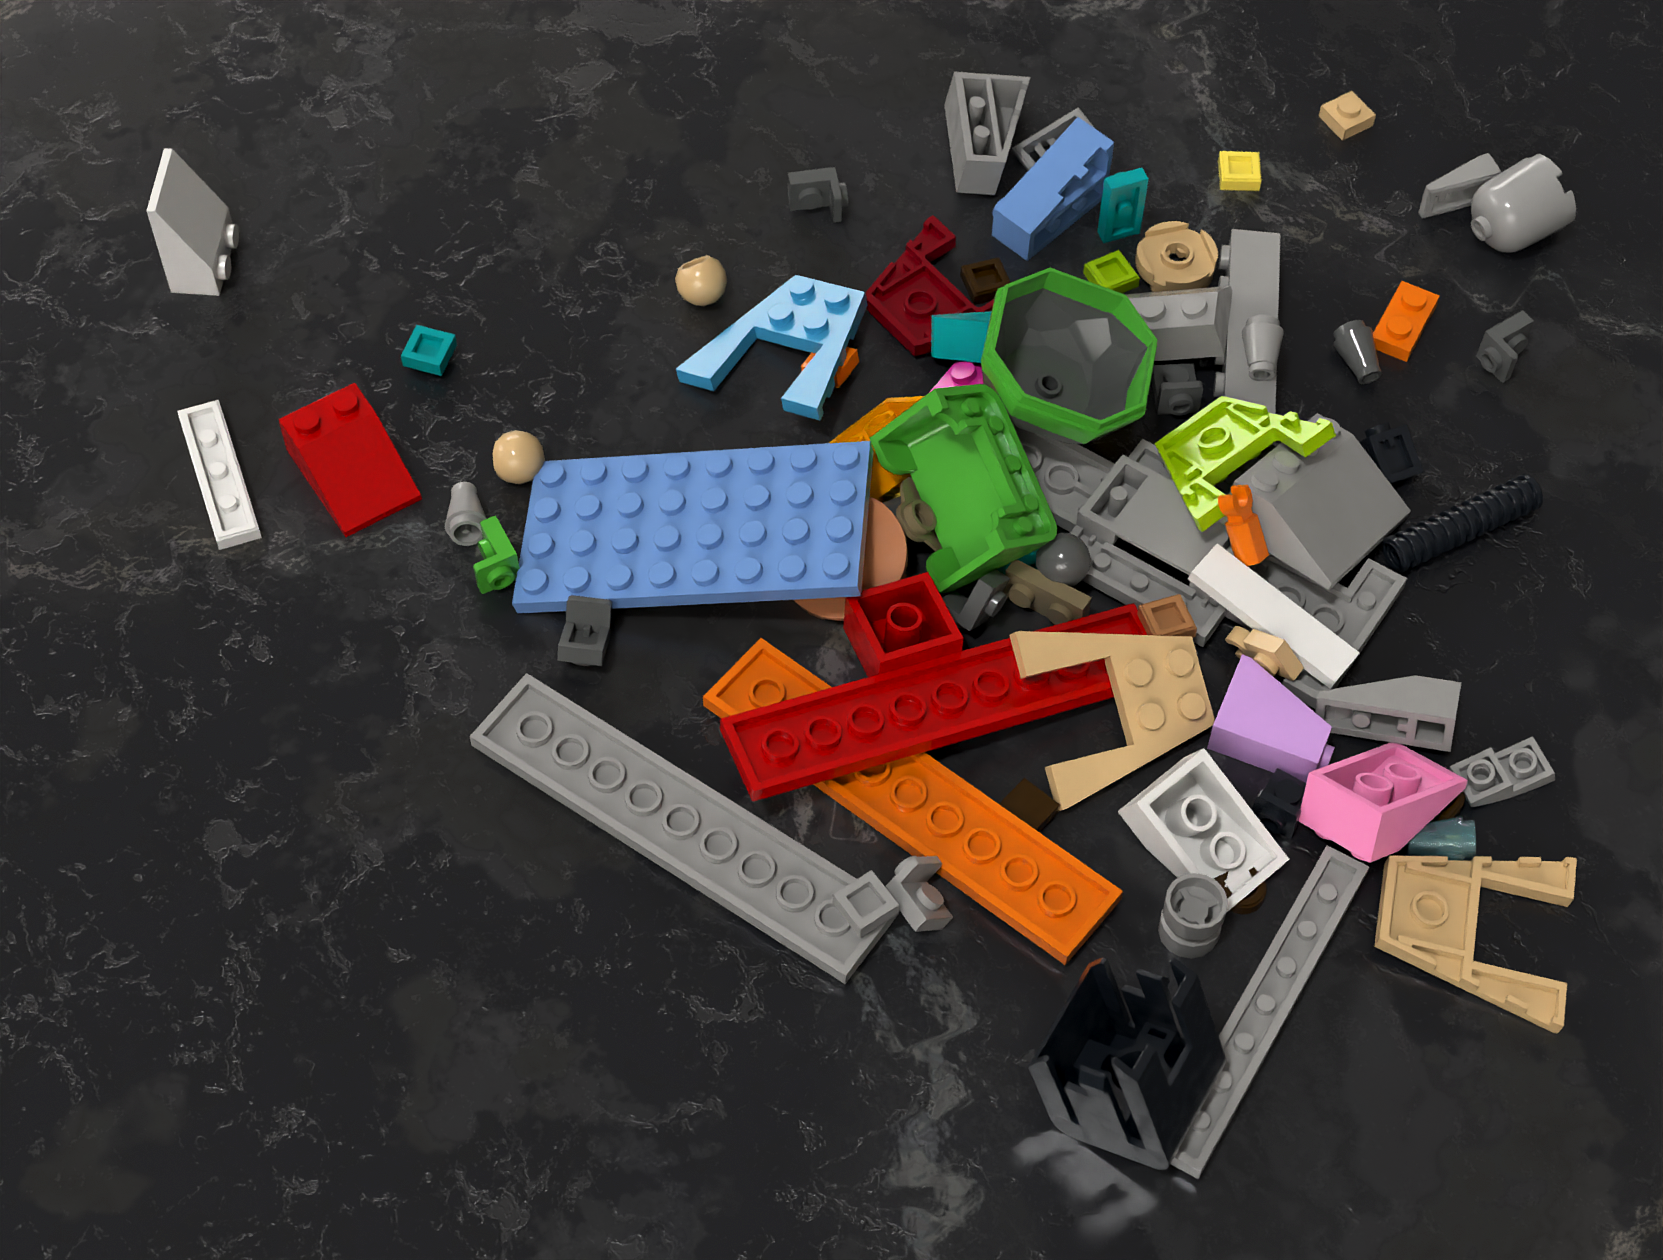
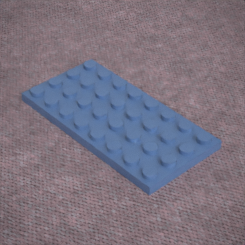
(697, 527)

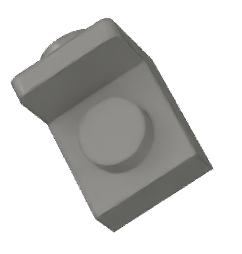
(917, 899)

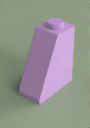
(1269, 725)

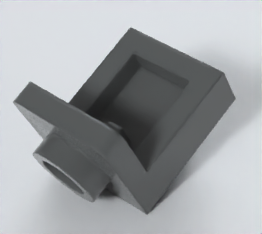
(983, 601)
(585, 631)

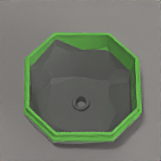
(1078, 345)

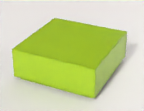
(1112, 272)

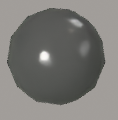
(1064, 559)

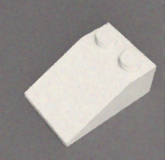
(190, 229)
(1203, 826)

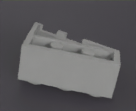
(981, 127)

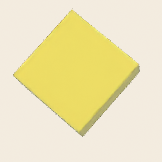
(1239, 171)

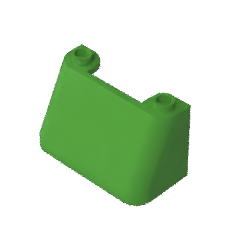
(972, 477)

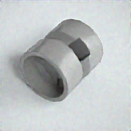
(1192, 915)

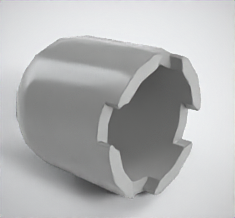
(1522, 205)

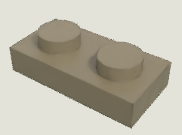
(1052, 599)

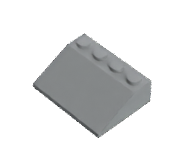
(1323, 508)

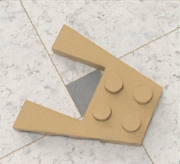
(1154, 689)
(1432, 921)

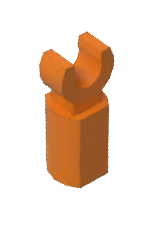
(1243, 526)

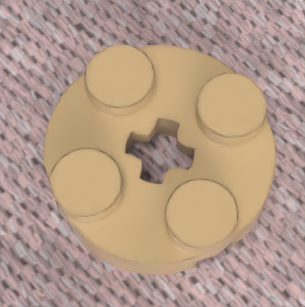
(1165, 274)

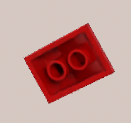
(348, 459)

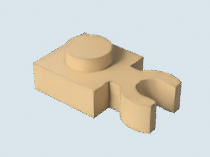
(1267, 650)

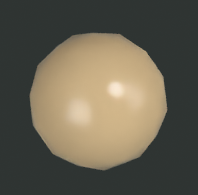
(701, 281)
(517, 457)

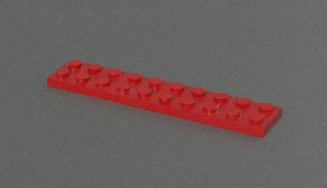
(911, 710)

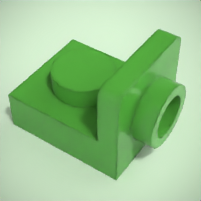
(499, 557)

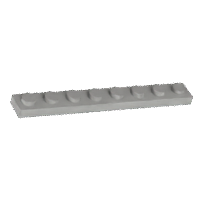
(1271, 998)

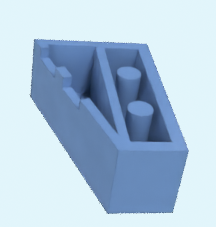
(1055, 190)

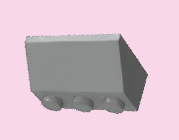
(1186, 321)

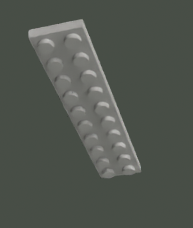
(676, 823)

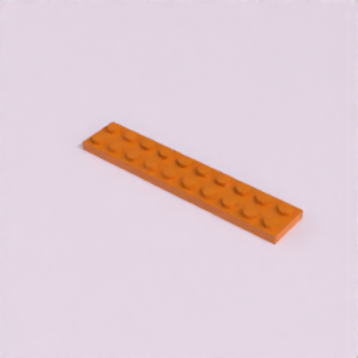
(939, 814)

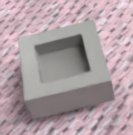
(865, 903)

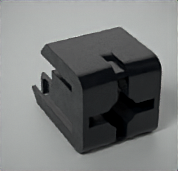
(1160, 1059)

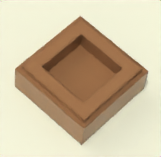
(1167, 617)

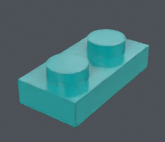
(1122, 205)

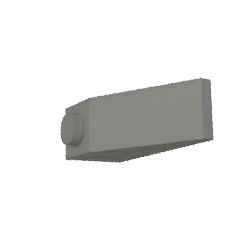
(1397, 710)

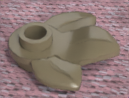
(916, 516)

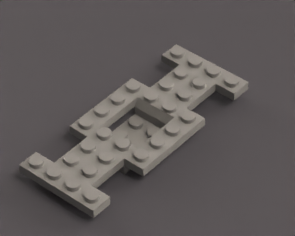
(1144, 508)

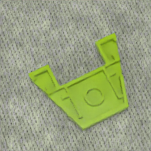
(1222, 440)

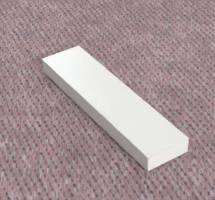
(219, 475)
(1273, 613)

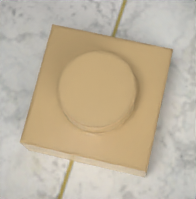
(1347, 115)

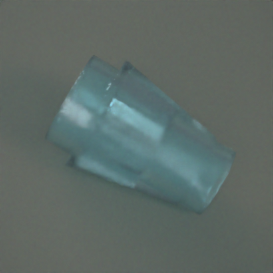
(1446, 838)

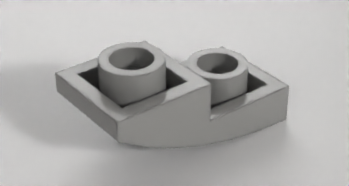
(1504, 773)

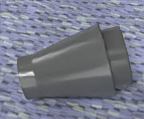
(1357, 348)

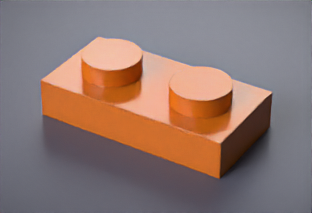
(1404, 320)

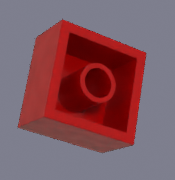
(900, 625)

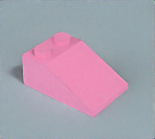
(1377, 799)

